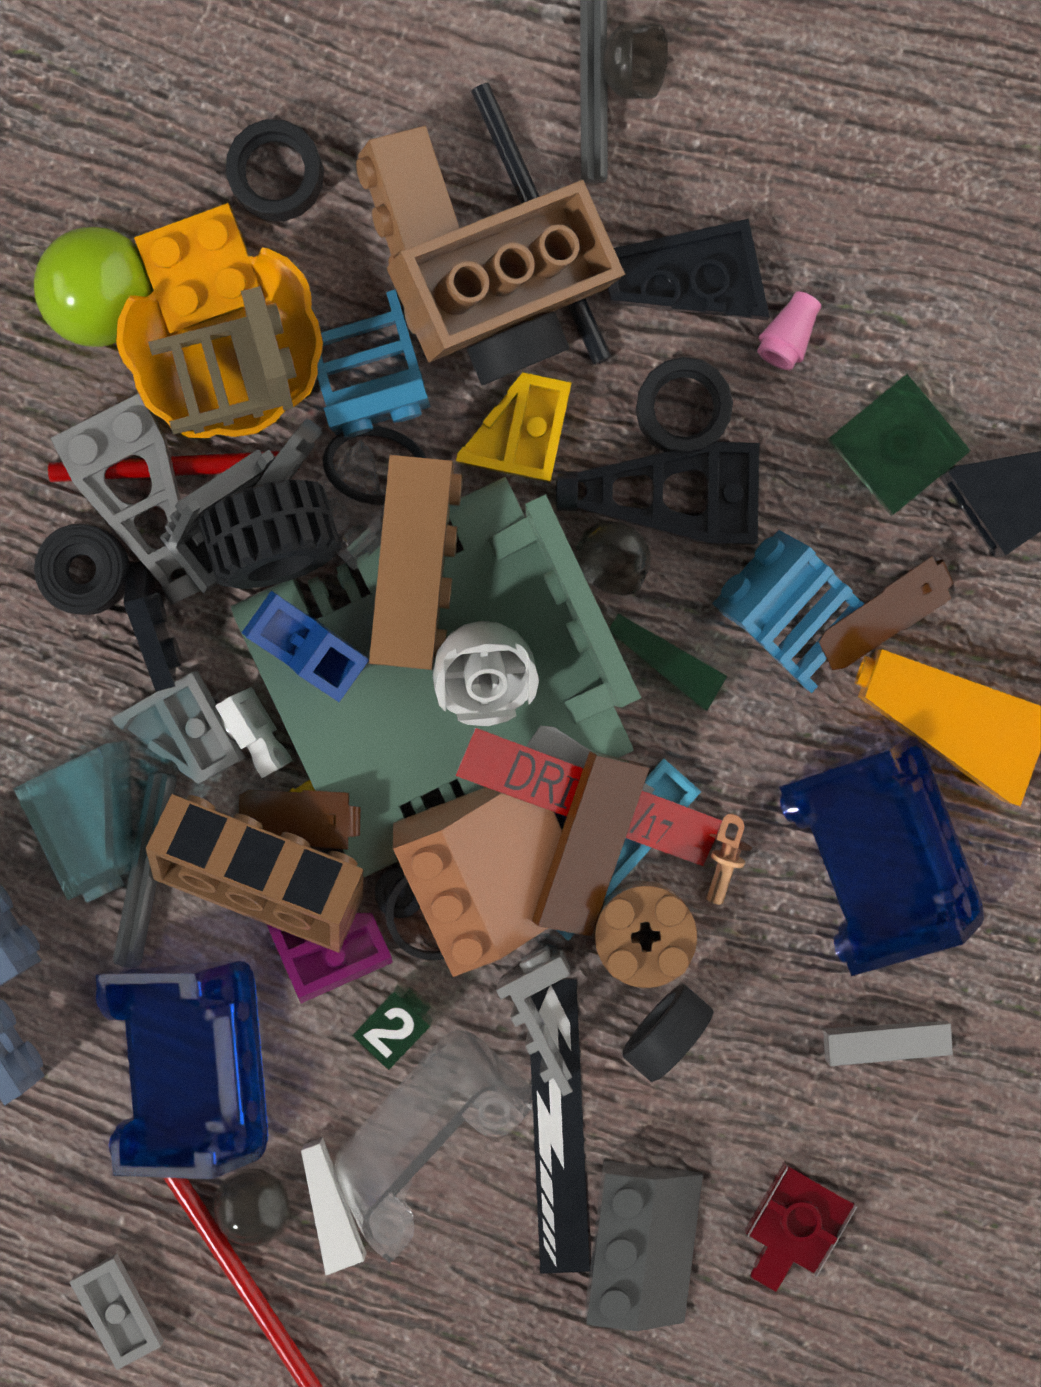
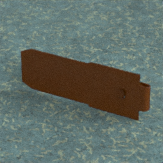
(888, 613)
(316, 816)

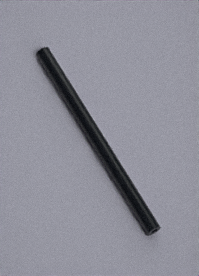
(527, 191)

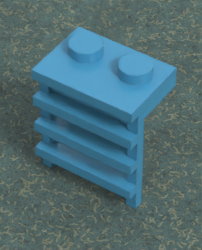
(385, 398)
(772, 594)

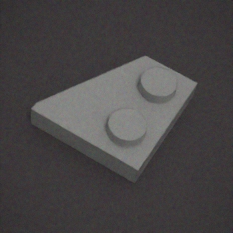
(184, 728)

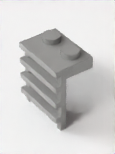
(537, 972)

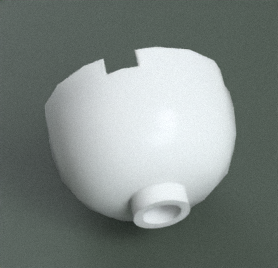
(484, 673)

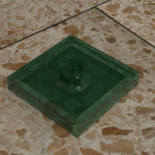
(899, 445)

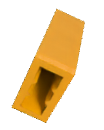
(963, 722)

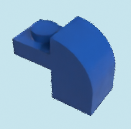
(305, 646)

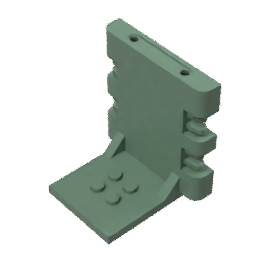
(388, 732)

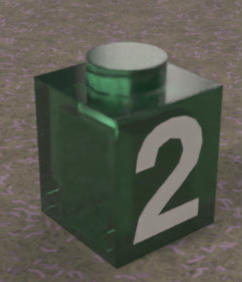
(394, 1025)

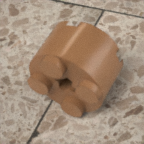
(665, 955)

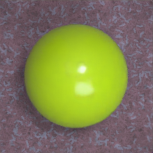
(86, 282)

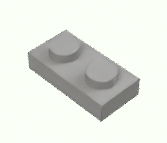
(116, 1311)

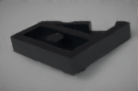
(148, 621)

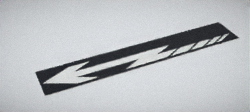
(560, 1140)

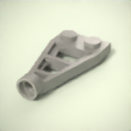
(107, 440)

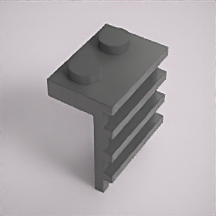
(184, 532)

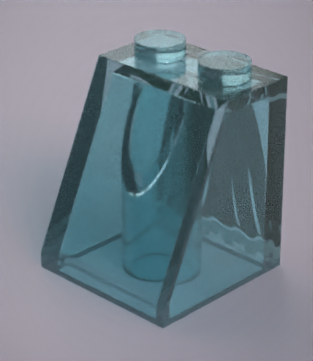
(84, 819)

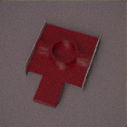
(797, 1225)

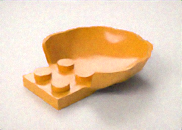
(198, 283)

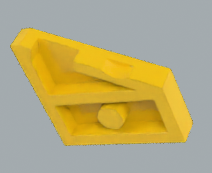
(522, 430)

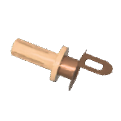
(727, 858)

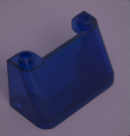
(887, 855)
(189, 1069)

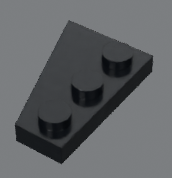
(694, 272)

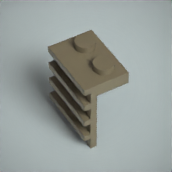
(261, 363)

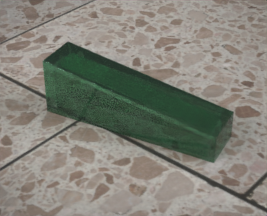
(678, 667)

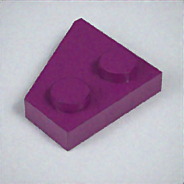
(320, 970)

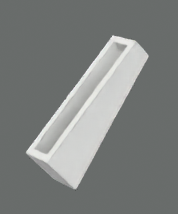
(334, 1223)

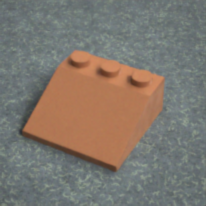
(478, 872)

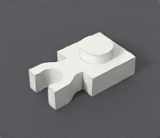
(251, 727)

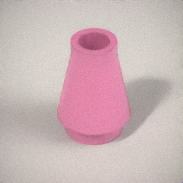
(789, 333)

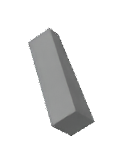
(886, 1042)

